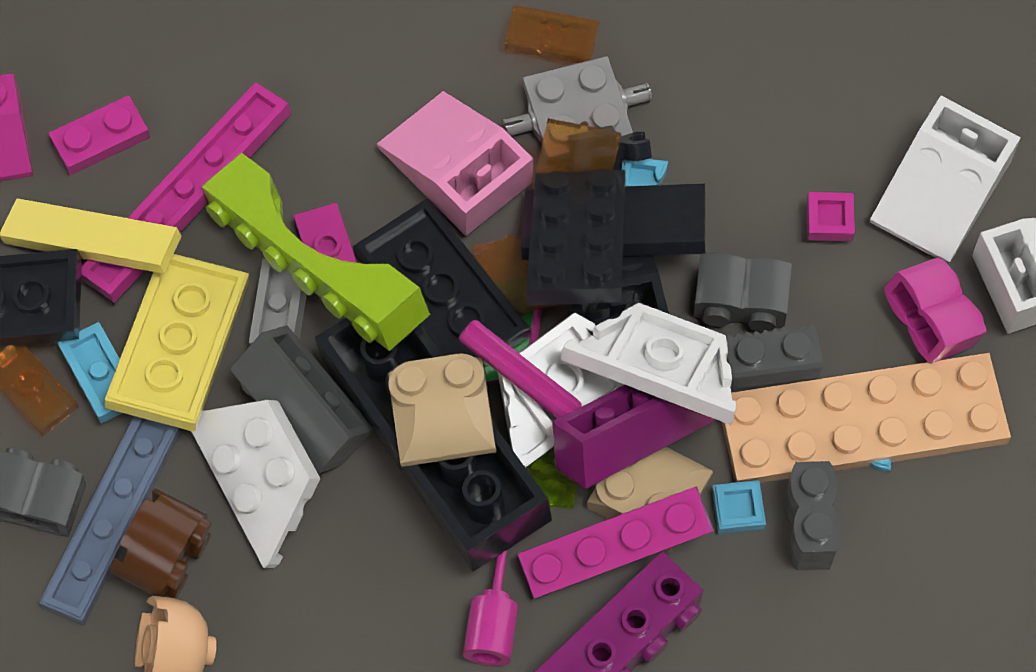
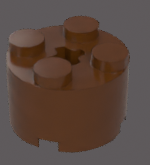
(160, 545)

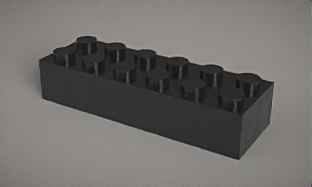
(477, 500)

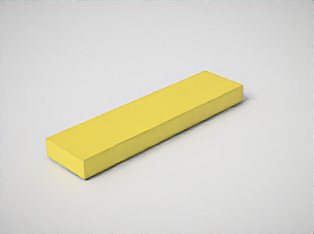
(94, 234)

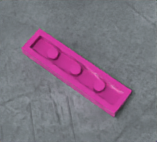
(615, 542)

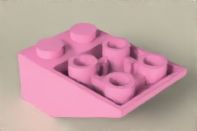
(459, 160)

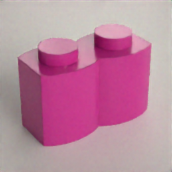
(935, 310)

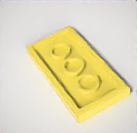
(177, 342)

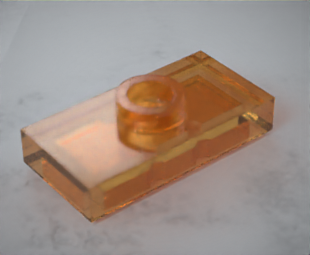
(551, 35)
(34, 389)

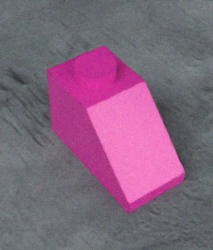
(14, 146)

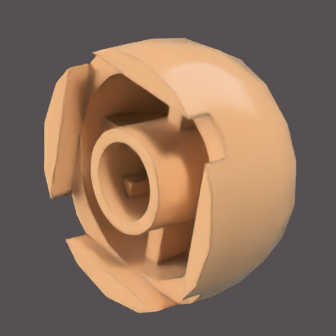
(173, 638)

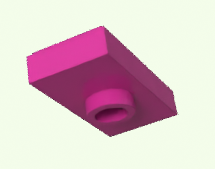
(325, 232)

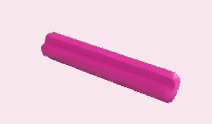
(518, 369)

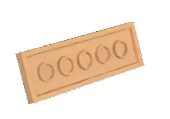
(867, 418)

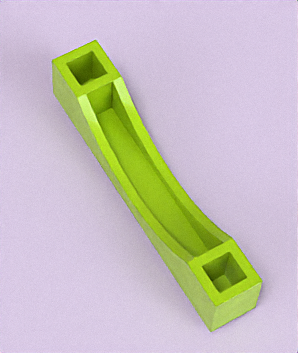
(372, 296)

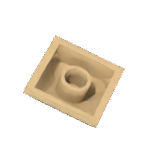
(441, 409)
(647, 482)

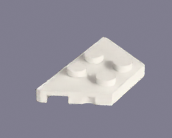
(660, 358)
(527, 421)
(259, 471)

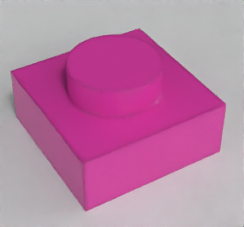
(830, 216)

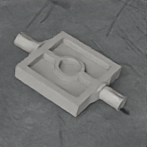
(577, 95)

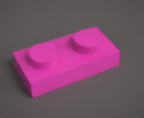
(99, 135)

